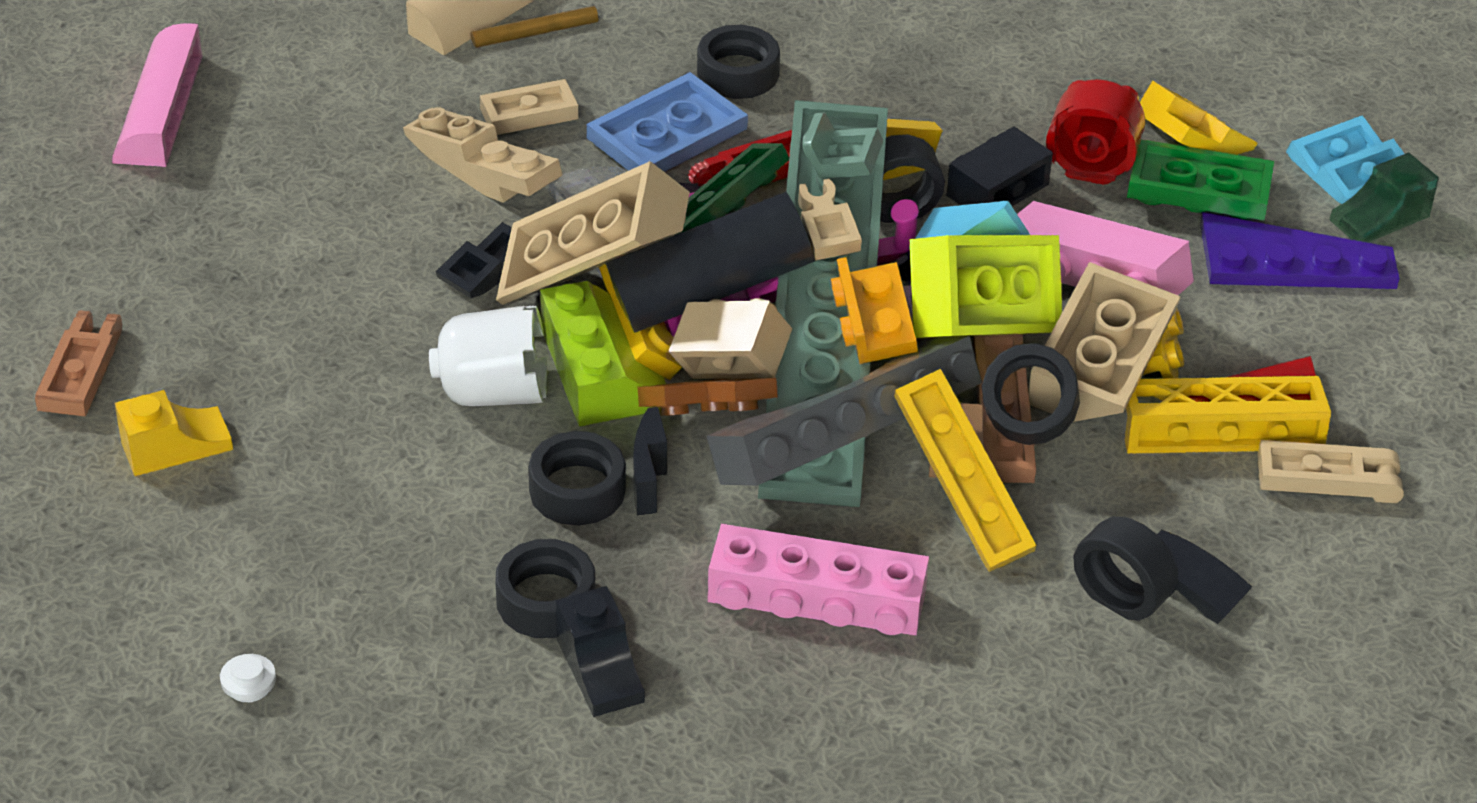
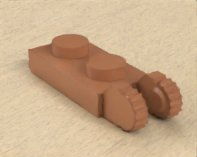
(78, 365)

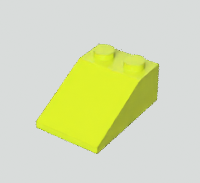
(985, 285)

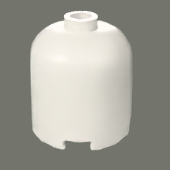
(491, 358)

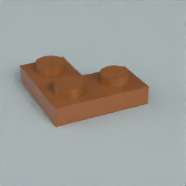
(712, 394)

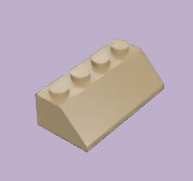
(591, 230)

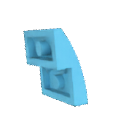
(1342, 156)

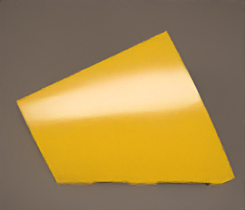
(1191, 123)

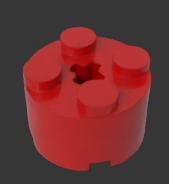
(1096, 130)

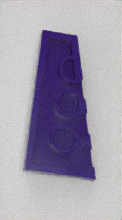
(1282, 256)

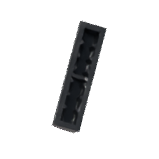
(710, 261)

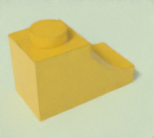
(165, 434)

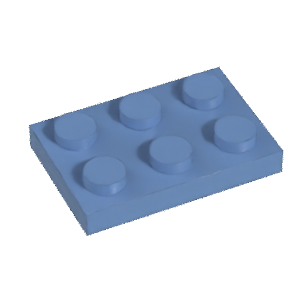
(667, 125)

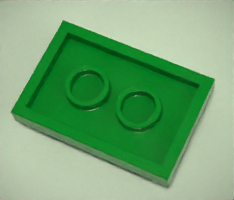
(1201, 180)

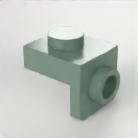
(841, 151)

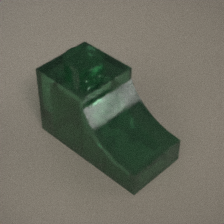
(1391, 199)

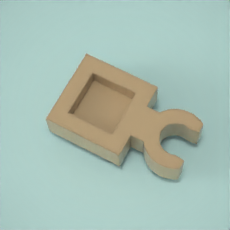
(827, 225)

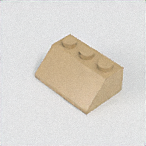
(1108, 340)

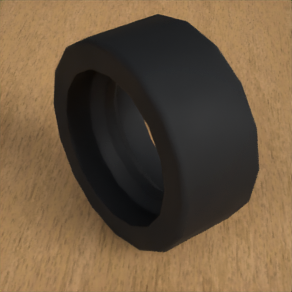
(738, 81)
(928, 190)
(1030, 356)
(577, 505)
(1145, 555)
(532, 559)

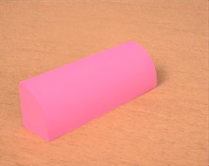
(160, 97)

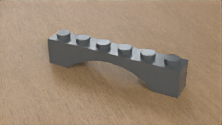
(797, 434)

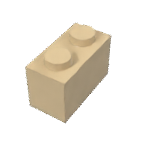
(730, 339)

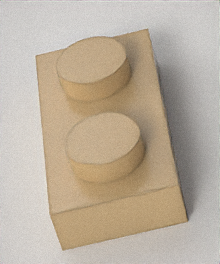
(529, 106)

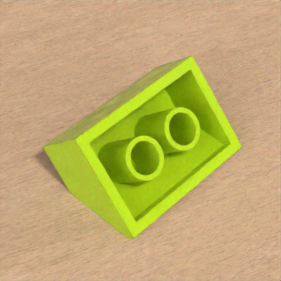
(592, 353)

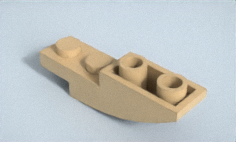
(477, 157)

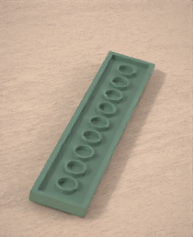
(816, 350)

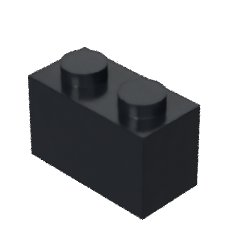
(1000, 170)

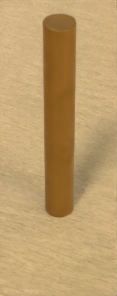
(534, 26)

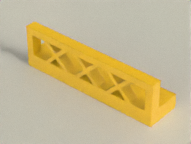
(1227, 420)

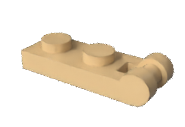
(1330, 470)

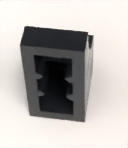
(598, 651)

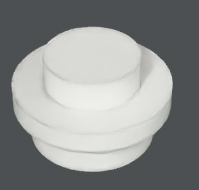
(248, 677)

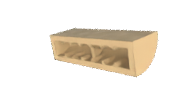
(449, 22)

